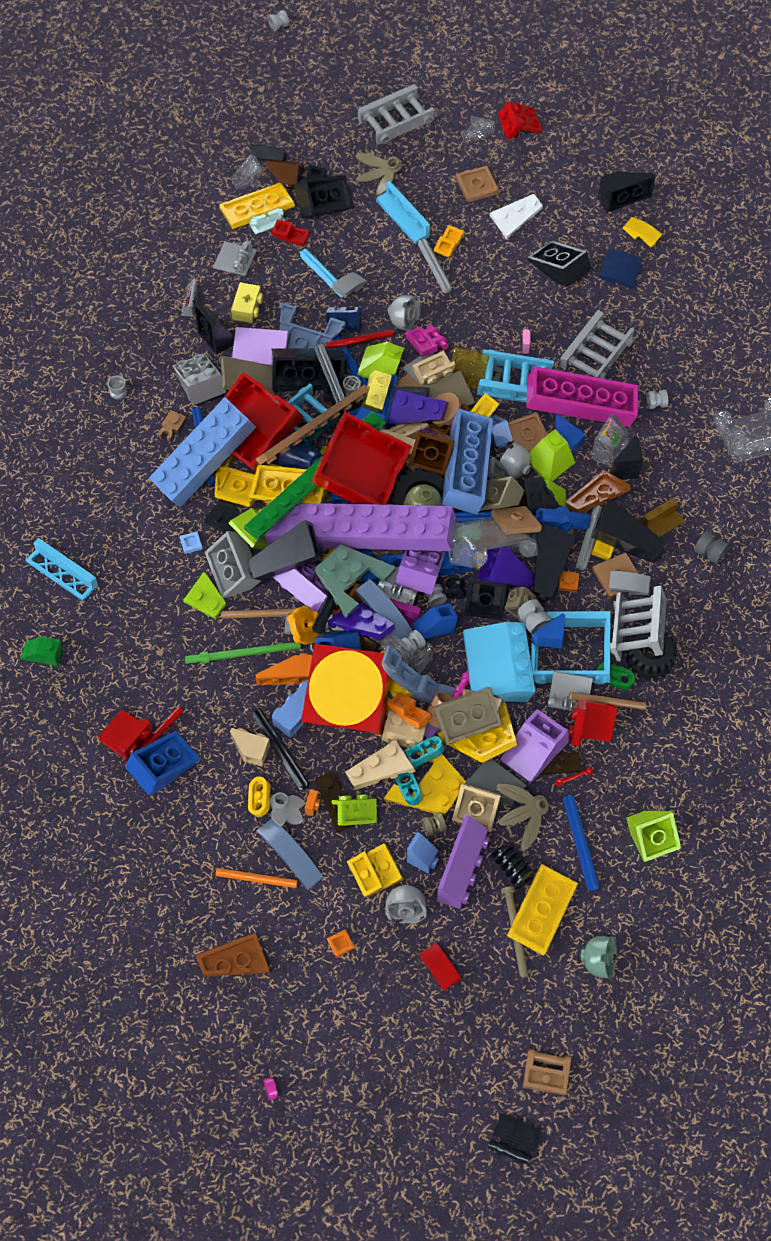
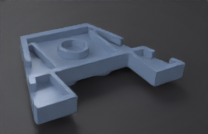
(304, 337)

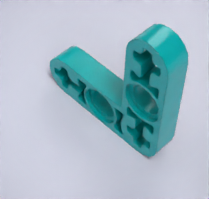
(425, 757)

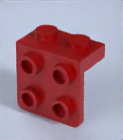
(516, 117)
(592, 721)
(125, 734)

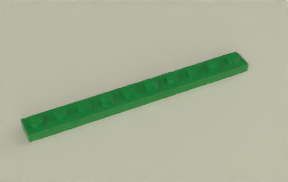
(294, 493)

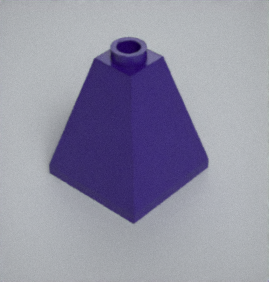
(505, 568)

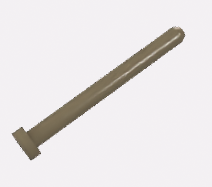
(508, 893)

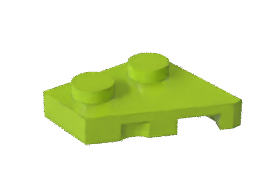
(205, 597)

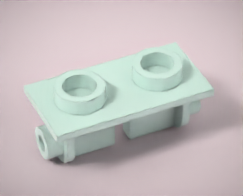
(263, 223)

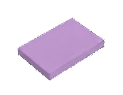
(256, 344)

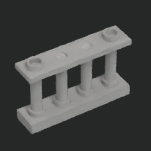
(391, 102)
(588, 335)
(655, 628)

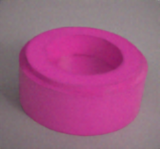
(270, 1088)

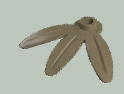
(384, 169)
(531, 809)

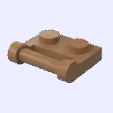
(545, 1078)

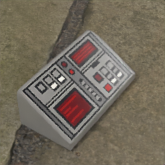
(190, 294)

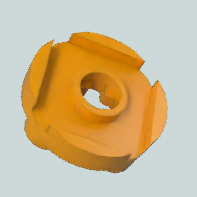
(297, 625)

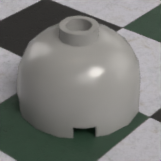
(404, 312)
(517, 461)
(404, 903)

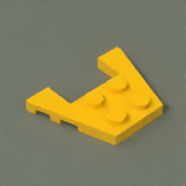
(234, 484)
(490, 742)
(439, 787)

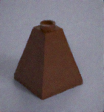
(431, 450)

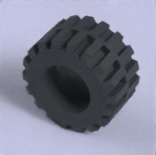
(652, 667)

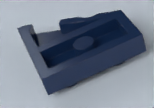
(350, 317)

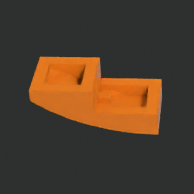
(406, 709)

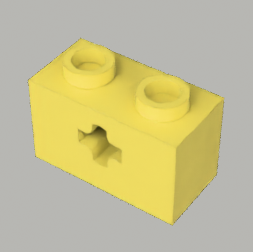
(246, 303)
(377, 391)

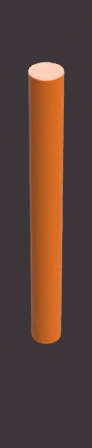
(256, 878)

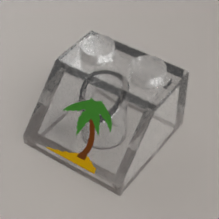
(610, 441)

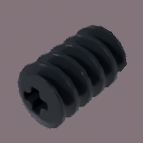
(513, 865)

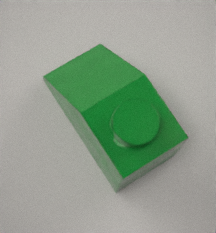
(43, 651)

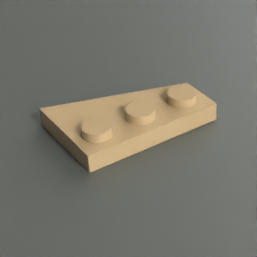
(385, 763)

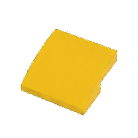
(367, 875)

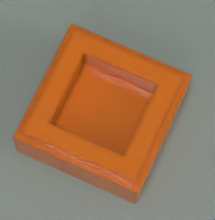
(340, 943)

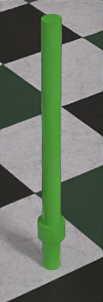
(205, 657)

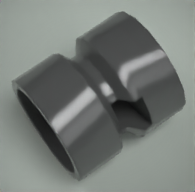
(711, 547)

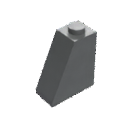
(492, 774)

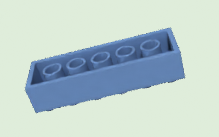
(202, 452)
(468, 462)

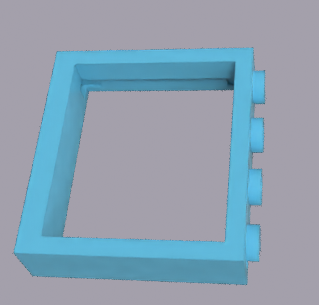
(579, 619)

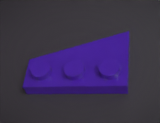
(415, 408)
(364, 621)

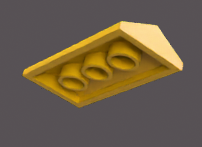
(272, 480)

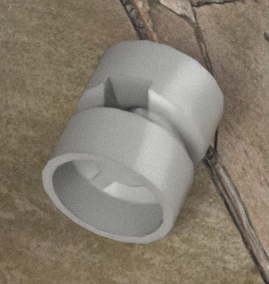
(533, 615)

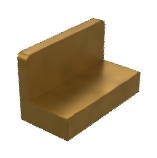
(663, 518)

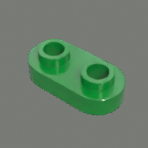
(617, 674)

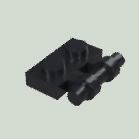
(518, 1133)

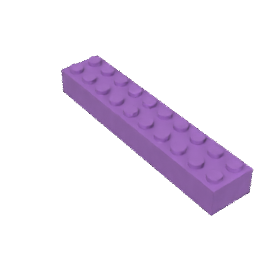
(374, 526)

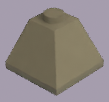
(502, 493)

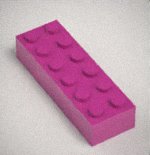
(581, 396)

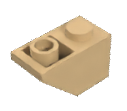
(250, 746)

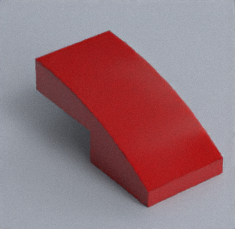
(287, 232)
(440, 966)

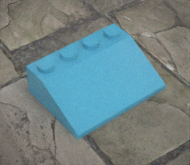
(500, 660)

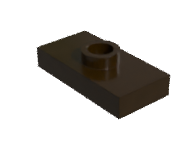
(563, 764)

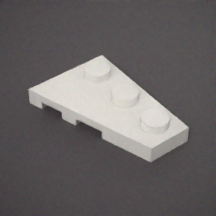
(516, 214)

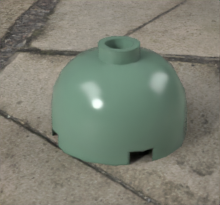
(598, 955)

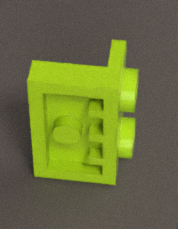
(356, 811)

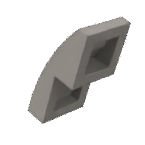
(348, 284)
(629, 582)

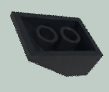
(624, 189)
(323, 196)
(561, 262)
(212, 328)

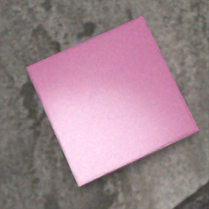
(526, 342)

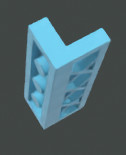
(404, 213)
(67, 565)

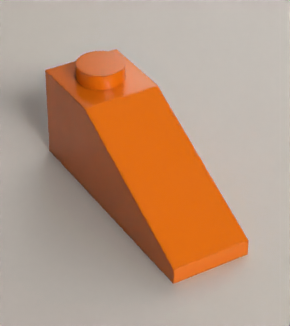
(290, 671)

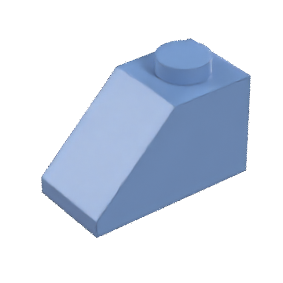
(500, 432)
(422, 854)

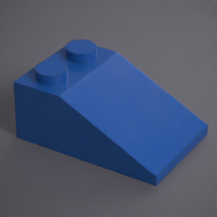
(161, 762)

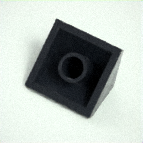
(629, 461)
(485, 599)

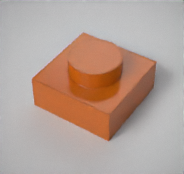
(568, 581)
(312, 803)

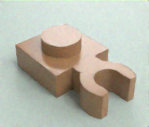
(172, 423)

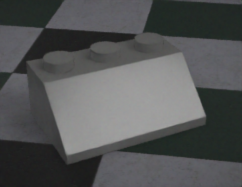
(230, 564)

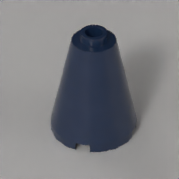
(300, 455)

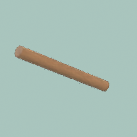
(256, 613)
(608, 700)

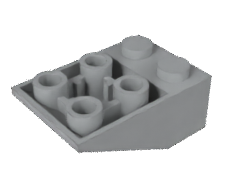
(199, 378)

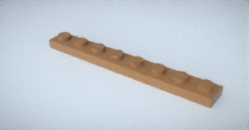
(308, 429)

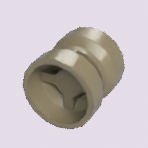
(433, 824)

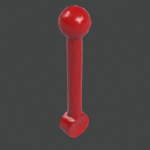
(558, 782)

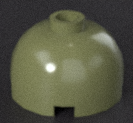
(423, 495)

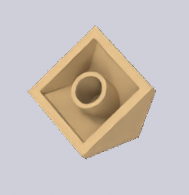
(478, 804)

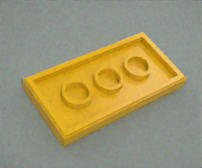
(242, 209)
(542, 909)

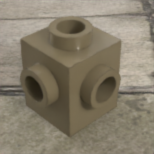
(517, 598)

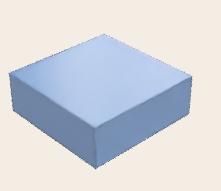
(191, 542)

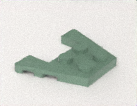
(343, 569)

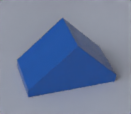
(551, 634)

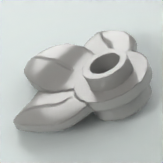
(288, 810)

